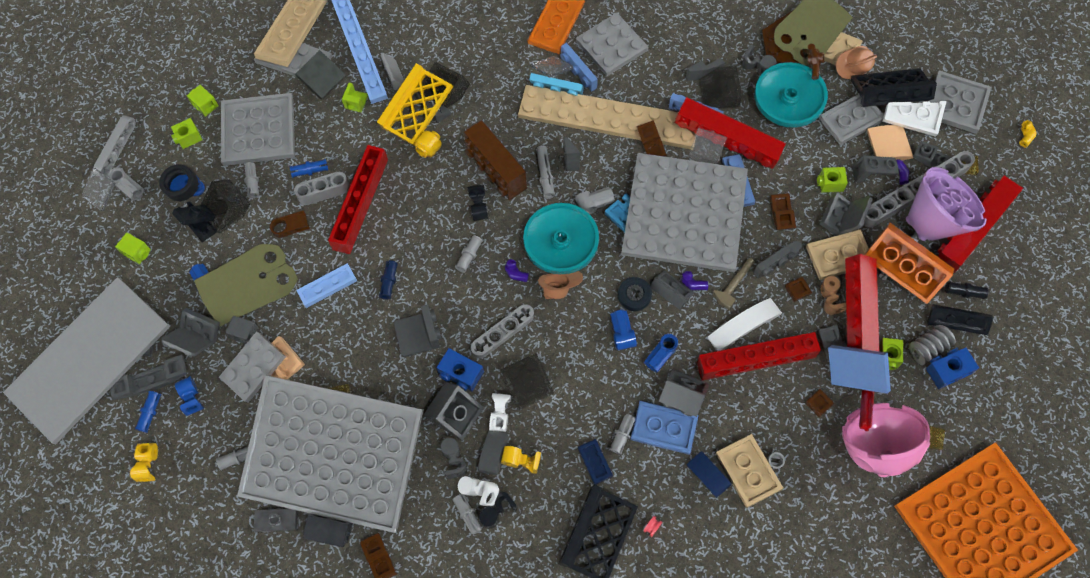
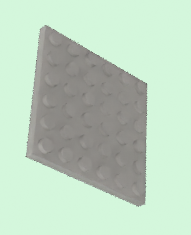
(685, 212)

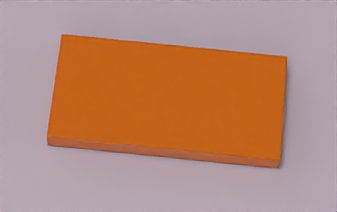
(555, 24)

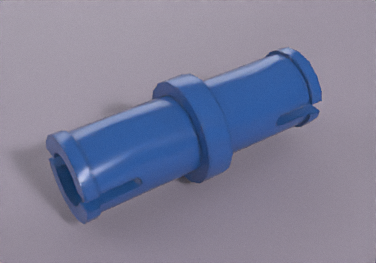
(308, 168)
(148, 411)

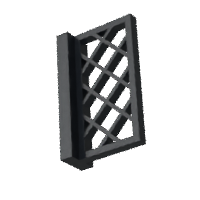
(902, 91)
(584, 522)

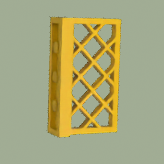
(401, 100)

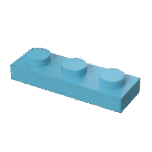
(556, 84)

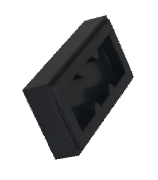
(193, 214)

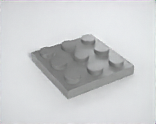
(611, 44)
(964, 101)

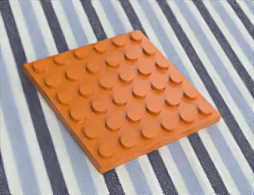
(985, 522)

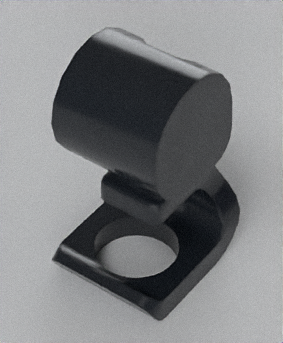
(478, 209)
(489, 515)

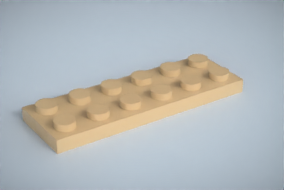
(289, 31)

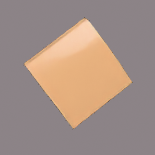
(890, 142)
(290, 364)

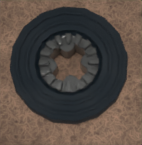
(637, 285)

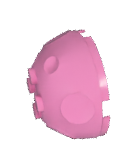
(891, 444)

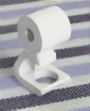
(499, 418)
(475, 487)

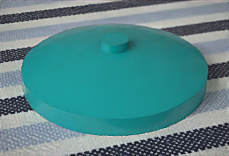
(790, 95)
(561, 238)

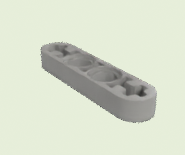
(115, 144)
(500, 329)

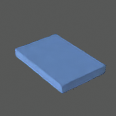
(859, 368)
(664, 427)

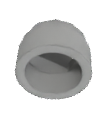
(776, 455)

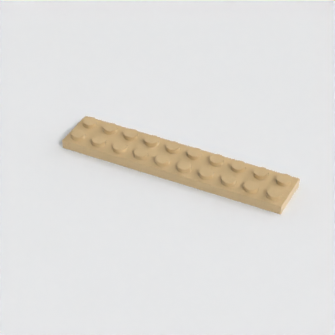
(601, 115)

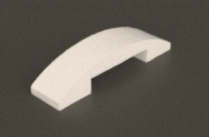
(743, 324)

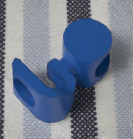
(186, 390)

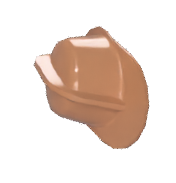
(855, 62)
(557, 286)

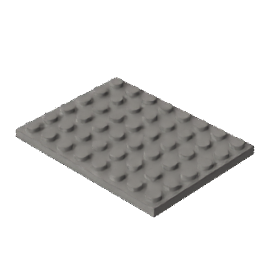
(330, 453)

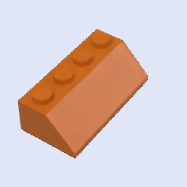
(909, 263)

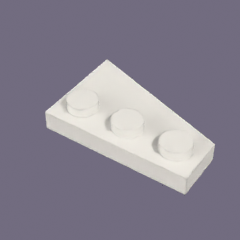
(920, 117)

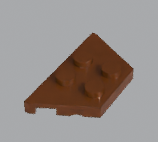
(772, 49)

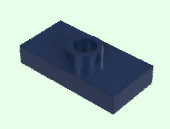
(595, 462)

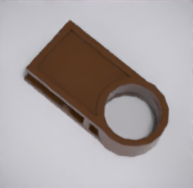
(294, 223)

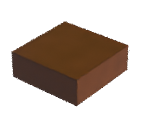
(798, 289)
(819, 403)

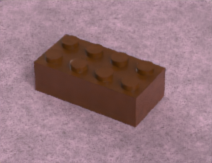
(495, 160)

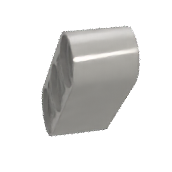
(313, 186)

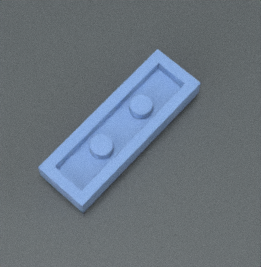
(326, 285)

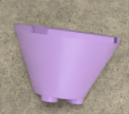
(944, 207)

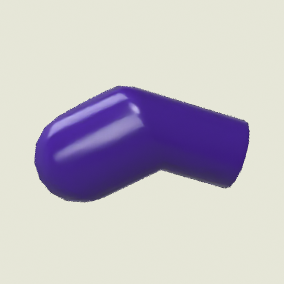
(903, 172)
(514, 273)
(691, 283)

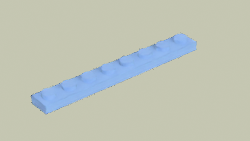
(360, 50)

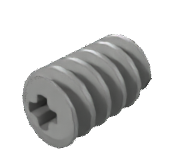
(931, 344)

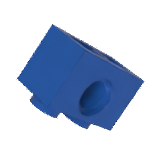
(961, 361)
(451, 362)

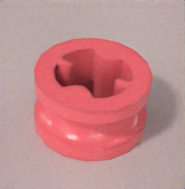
(652, 526)

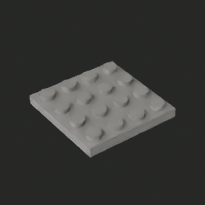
(257, 129)

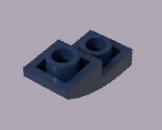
(709, 474)

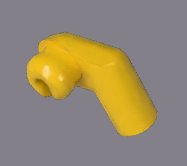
(1028, 132)

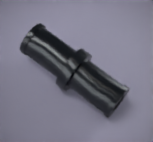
(966, 290)

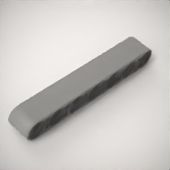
(908, 191)

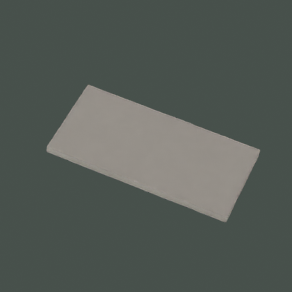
(86, 360)

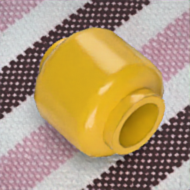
(428, 144)

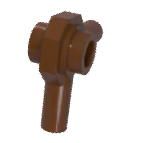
(815, 59)

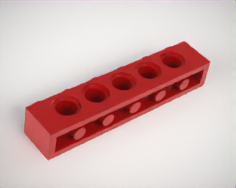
(758, 356)

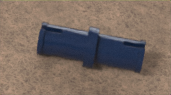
(388, 279)

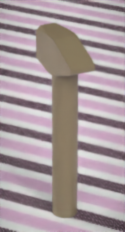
(725, 298)

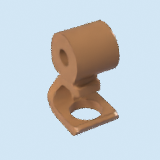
(829, 289)

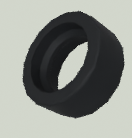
(171, 173)

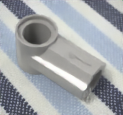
(126, 183)
(594, 200)

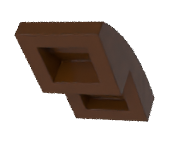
(651, 139)
(782, 212)
(378, 557)

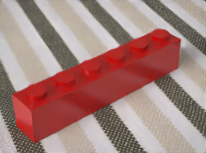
(740, 137)
(358, 199)
(995, 205)
(862, 302)

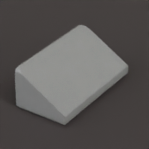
(393, 71)

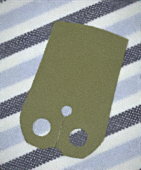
(816, 19)
(238, 289)

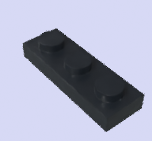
(960, 319)

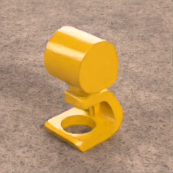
(144, 454)
(513, 458)

